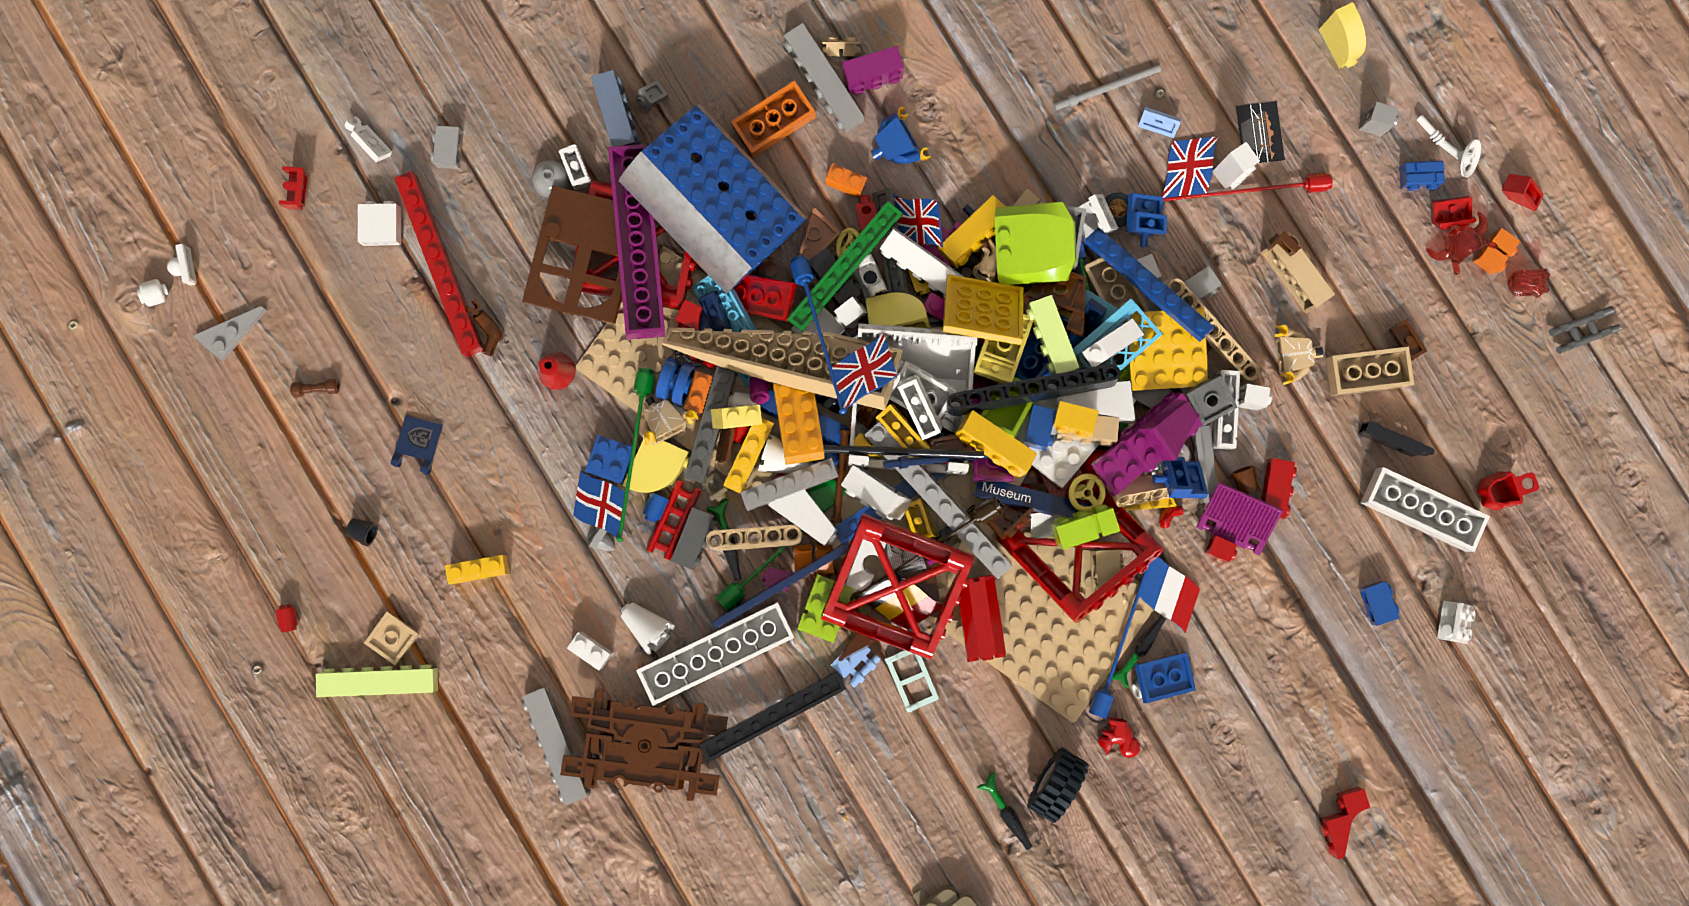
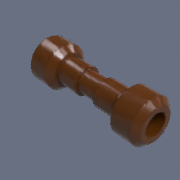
(298, 389)

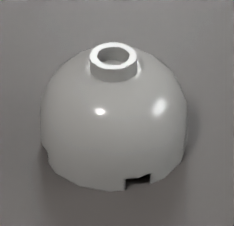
(549, 174)

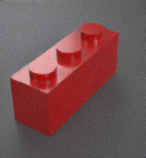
(1278, 484)

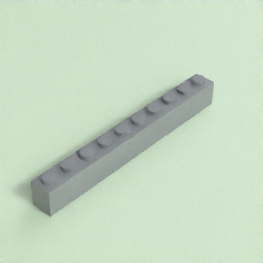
(944, 506)

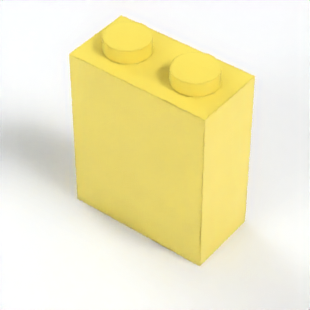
(736, 416)

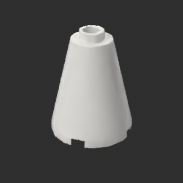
(774, 461)
(646, 626)

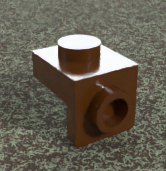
(1286, 242)

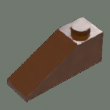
(860, 642)

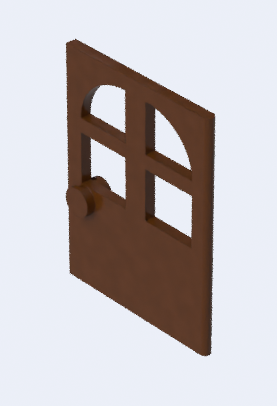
(584, 223)

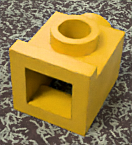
(922, 289)

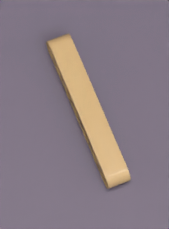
(1218, 334)

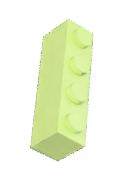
(1052, 336)

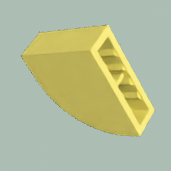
(1345, 35)
(897, 310)
(657, 467)

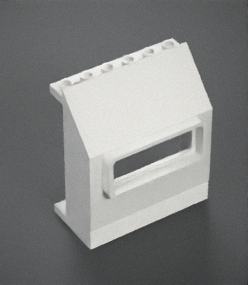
(934, 351)

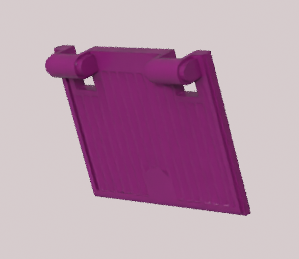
(1239, 518)

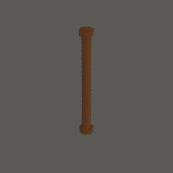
(841, 473)

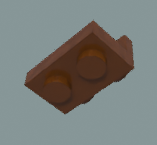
(1009, 520)

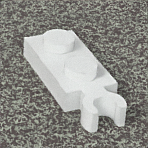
(368, 140)

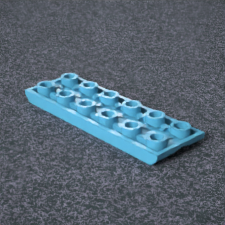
(733, 307)

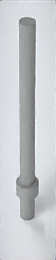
(1073, 99)

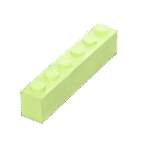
(377, 681)

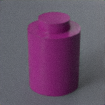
(759, 390)

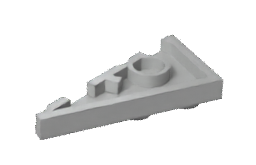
(227, 335)

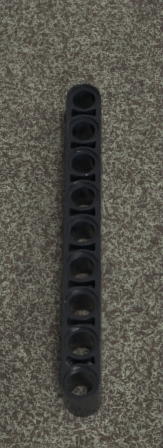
(1039, 383)

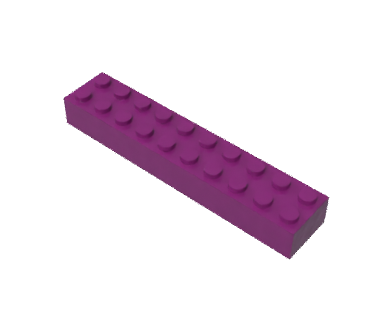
(636, 253)

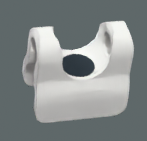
(869, 278)

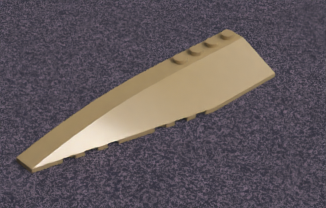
(779, 357)

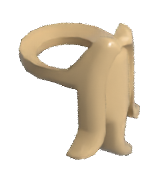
(988, 264)

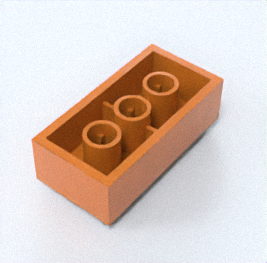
(773, 132)

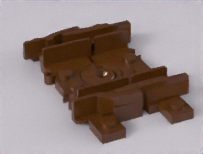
(639, 725)

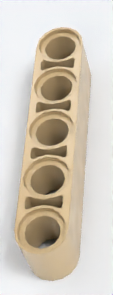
(1141, 491)
(745, 534)

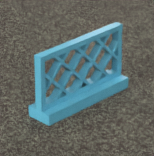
(1110, 325)

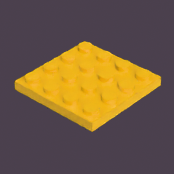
(983, 309)
(1171, 360)

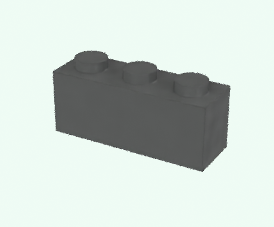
(693, 539)

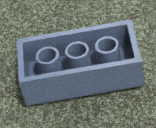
(614, 109)

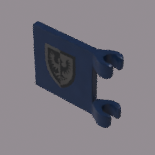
(418, 440)

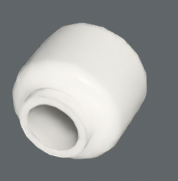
(152, 292)

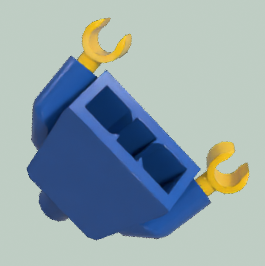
(896, 141)

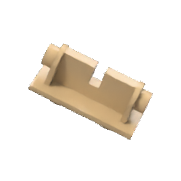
(848, 46)

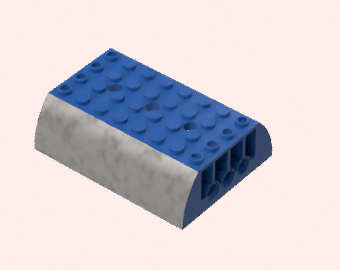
(701, 216)

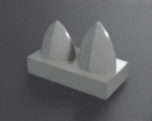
(600, 540)

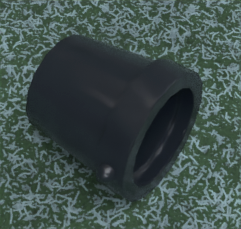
(362, 531)

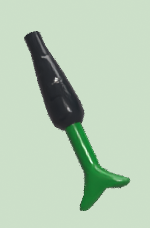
(731, 555)
(1139, 649)
(1007, 813)

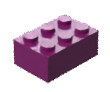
(873, 70)

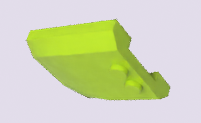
(1034, 243)

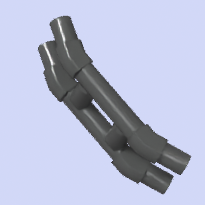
(1594, 333)

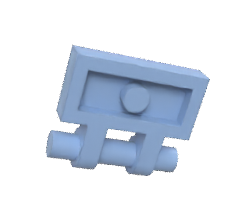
(848, 665)

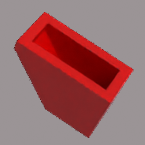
(1522, 191)

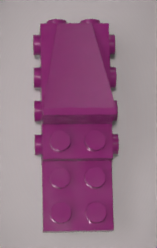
(1151, 439)

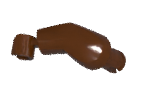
(489, 327)

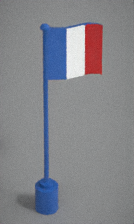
(1167, 594)

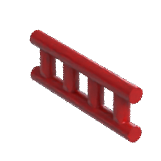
(662, 525)

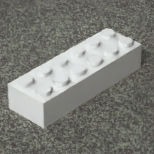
(1425, 509)

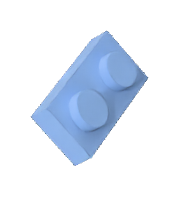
(1159, 122)

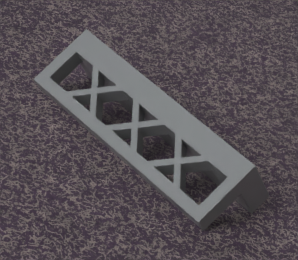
(1203, 453)

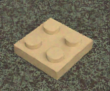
(391, 638)

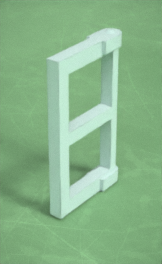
(909, 708)

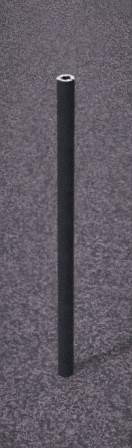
(904, 451)

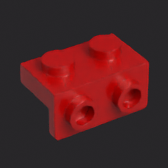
(1452, 212)

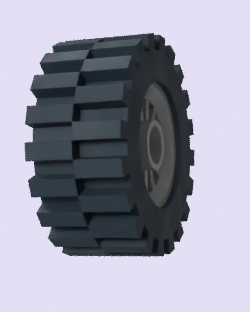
(1058, 785)

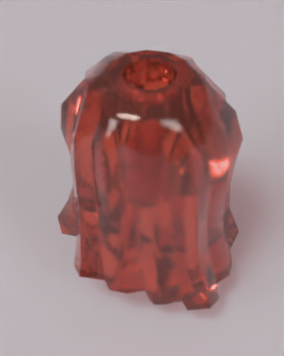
(1528, 282)

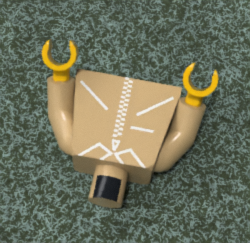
(1295, 353)
(663, 420)

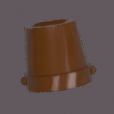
(1245, 479)

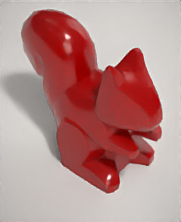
(1121, 734)

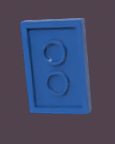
(1165, 677)

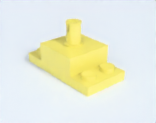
(1000, 359)

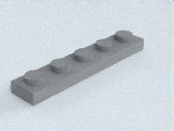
(789, 484)

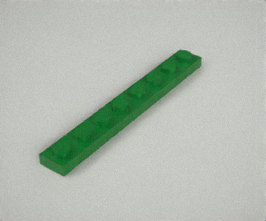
(846, 265)

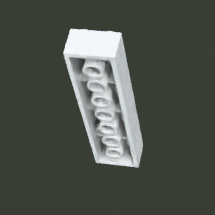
(715, 653)

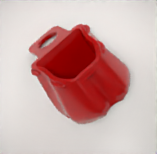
(1504, 489)

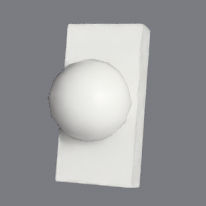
(183, 265)

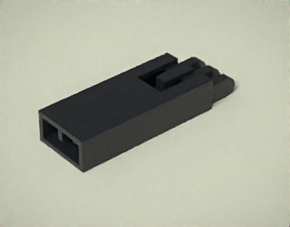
(1394, 440)

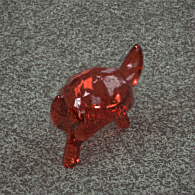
(1462, 243)

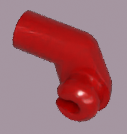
(1168, 514)

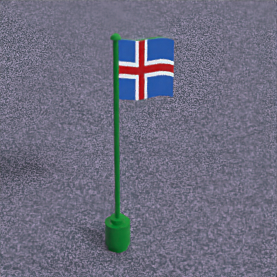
(602, 502)

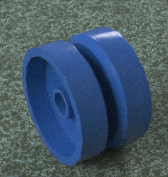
(675, 381)

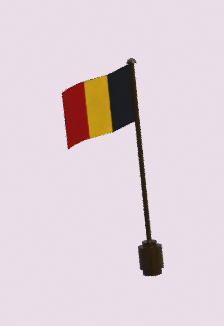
(920, 602)

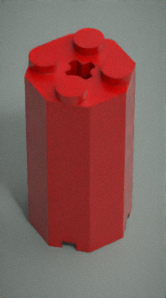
(981, 620)

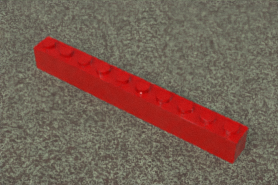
(439, 263)

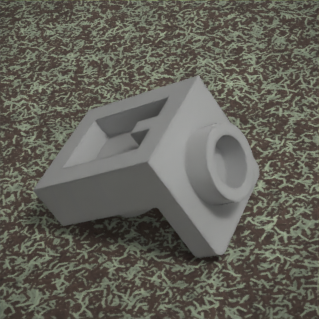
(650, 95)

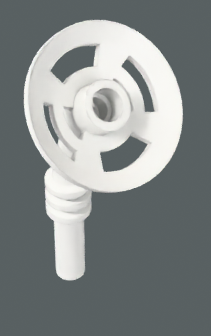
(1466, 157)

